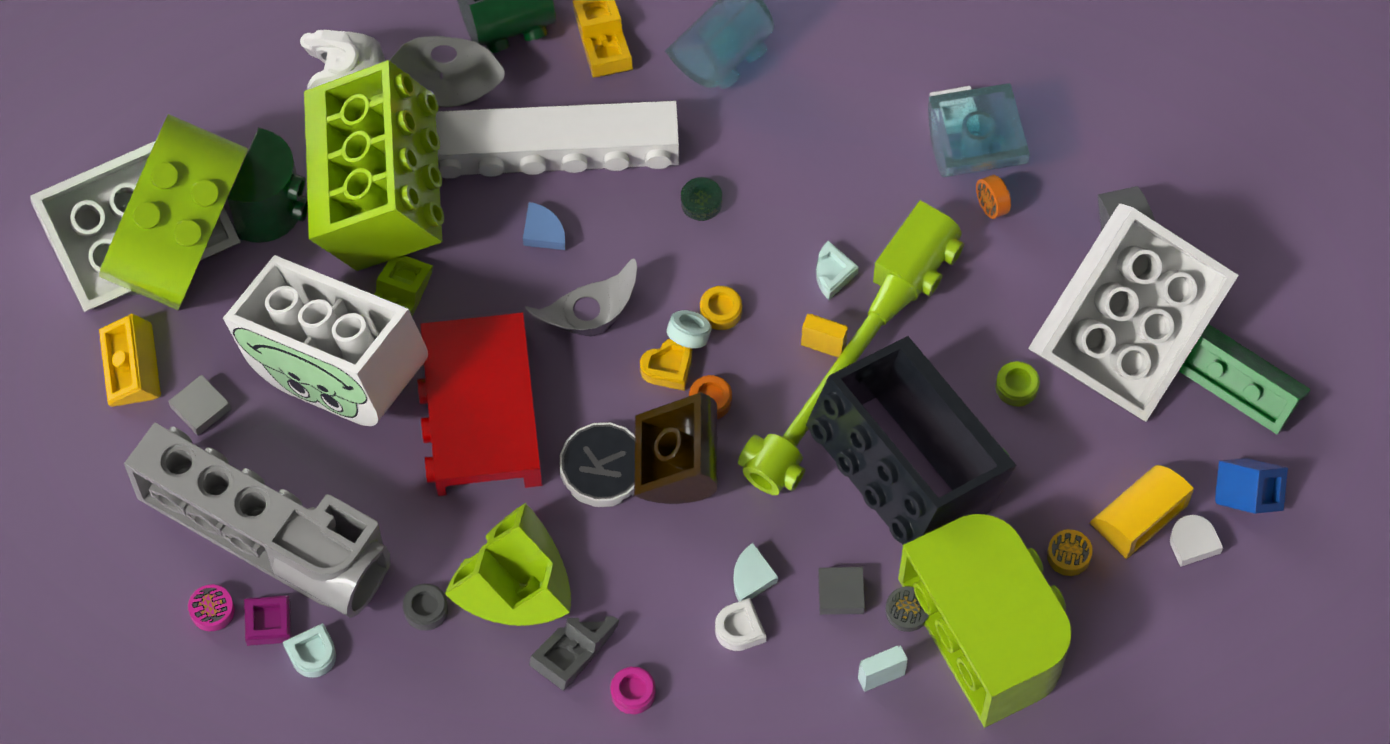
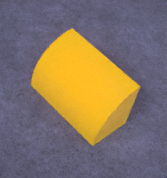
(1143, 509)

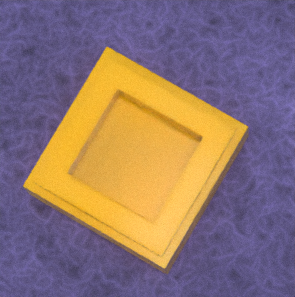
(824, 335)

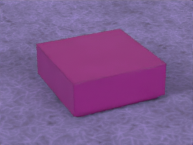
(267, 620)

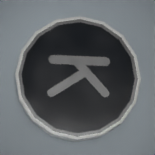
(599, 464)

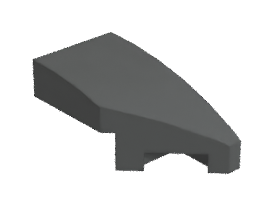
(571, 649)

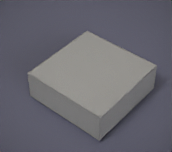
(199, 405)

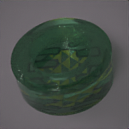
(701, 199)

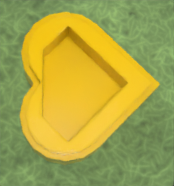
(667, 365)

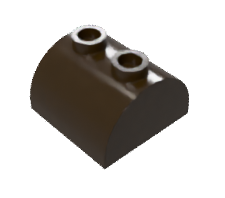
(677, 451)

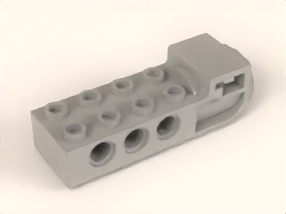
(319, 551)

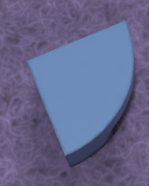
(543, 228)

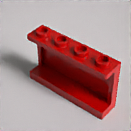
(478, 402)

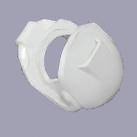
(341, 53)

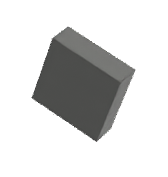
(841, 590)

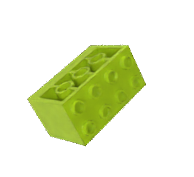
(372, 166)

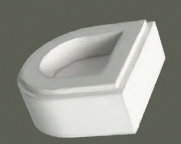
(1194, 540)
(739, 626)

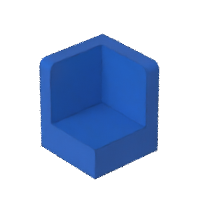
(1251, 485)

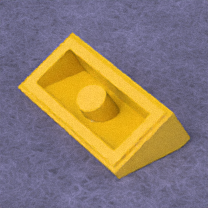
(129, 361)

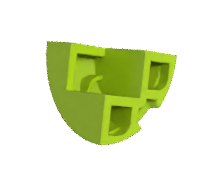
(514, 575)

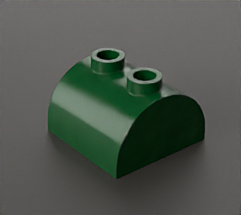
(495, 21)
(267, 191)

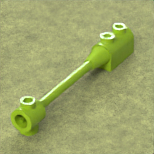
(903, 272)

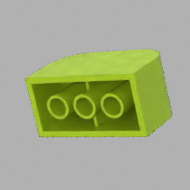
(172, 212)
(989, 612)

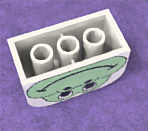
(326, 341)

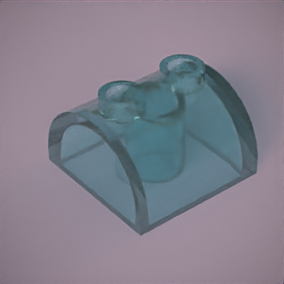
(721, 41)
(976, 130)

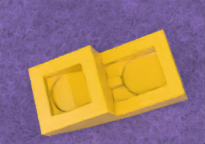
(602, 36)

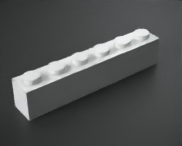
(557, 138)

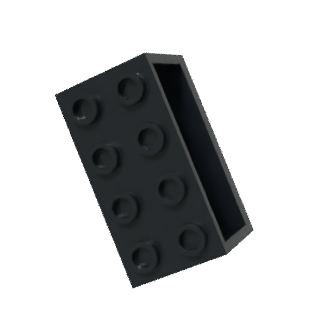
(933, 421)

